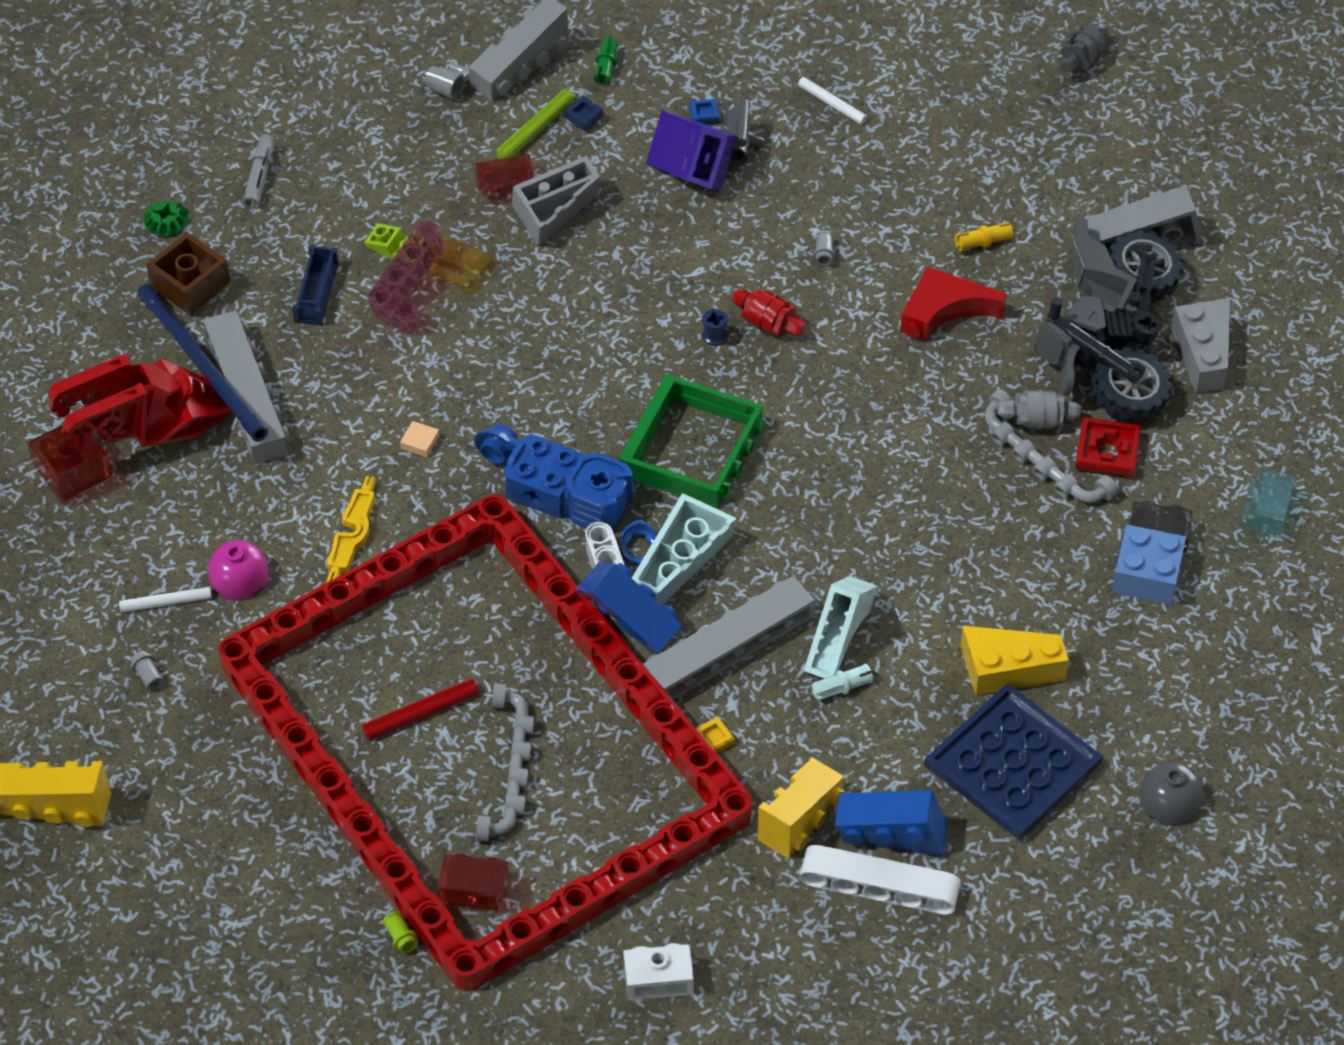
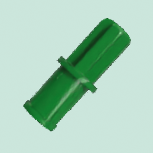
(606, 61)

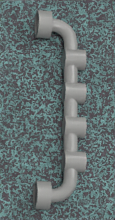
(1044, 466)
(517, 776)

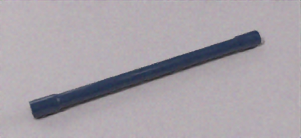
(248, 420)

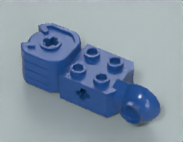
(558, 477)

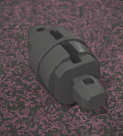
(1084, 47)

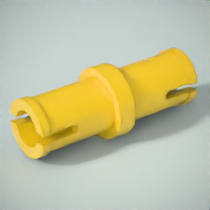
(984, 236)

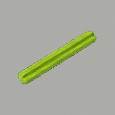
(536, 124)

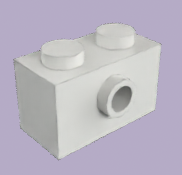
(658, 972)

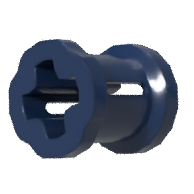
(714, 324)

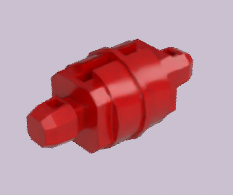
(769, 312)

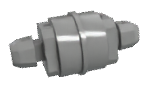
(1038, 409)

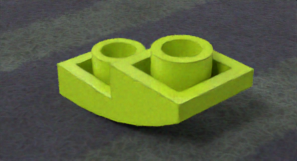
(386, 240)

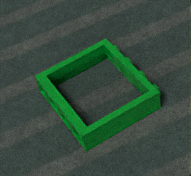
(704, 399)

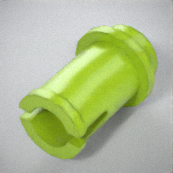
(403, 937)

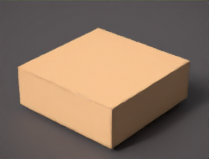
(419, 439)

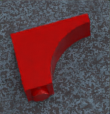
(944, 298)

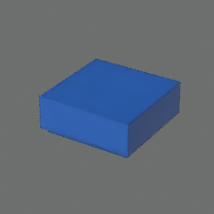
(705, 111)

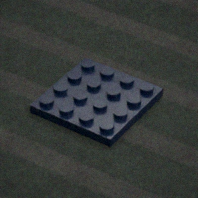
(1013, 761)

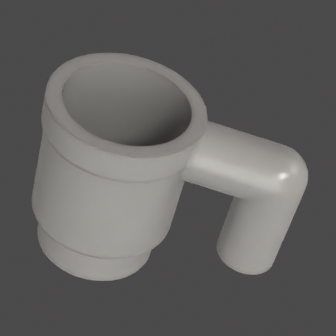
(447, 82)

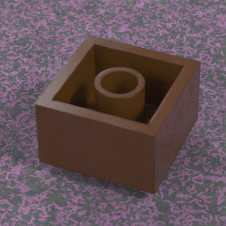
(188, 273)

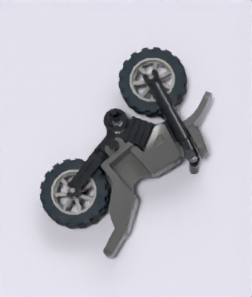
(1112, 321)

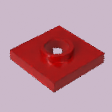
(1102, 432)

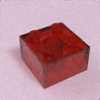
(68, 467)

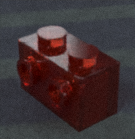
(502, 172)
(474, 882)

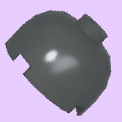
(1171, 793)

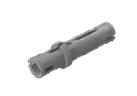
(261, 163)

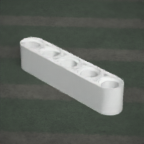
(880, 879)

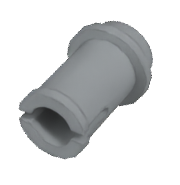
(824, 251)
(143, 664)

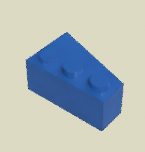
(631, 605)
(893, 821)

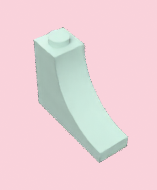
(843, 612)

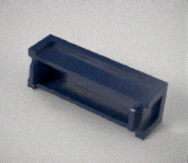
(316, 286)

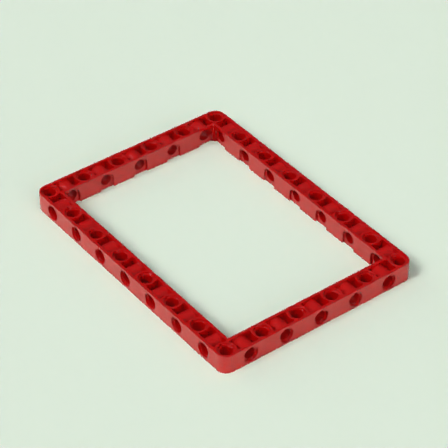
(554, 918)

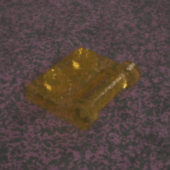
(464, 259)

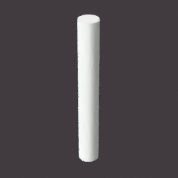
(832, 100)
(165, 599)

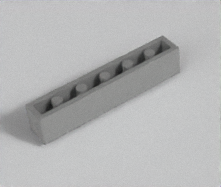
(238, 366)
(731, 637)

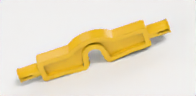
(355, 518)

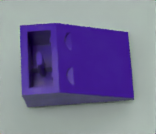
(691, 150)

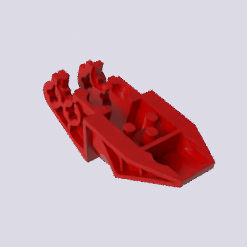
(138, 400)

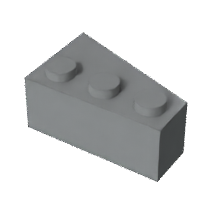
(555, 197)
(1204, 342)

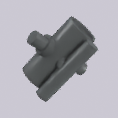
(738, 123)

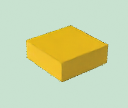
(716, 735)

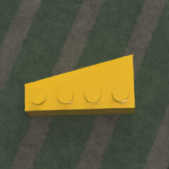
(55, 793)

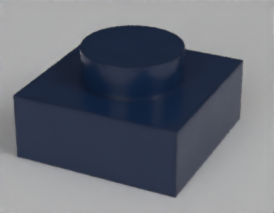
(583, 113)

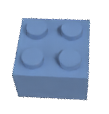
(1148, 564)

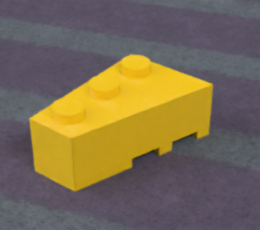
(1012, 658)
(799, 808)

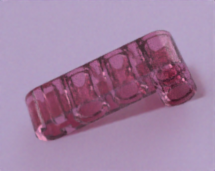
(424, 245)

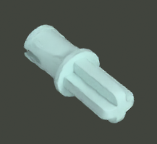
(841, 682)

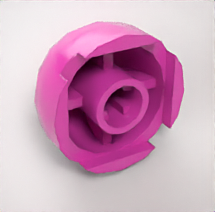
(238, 570)

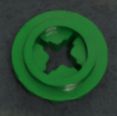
(171, 224)

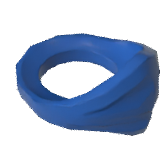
(636, 528)

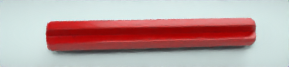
(420, 709)

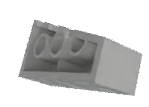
(521, 49)
(1167, 214)

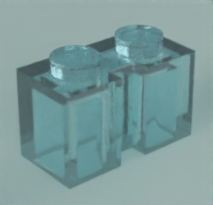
(1269, 503)

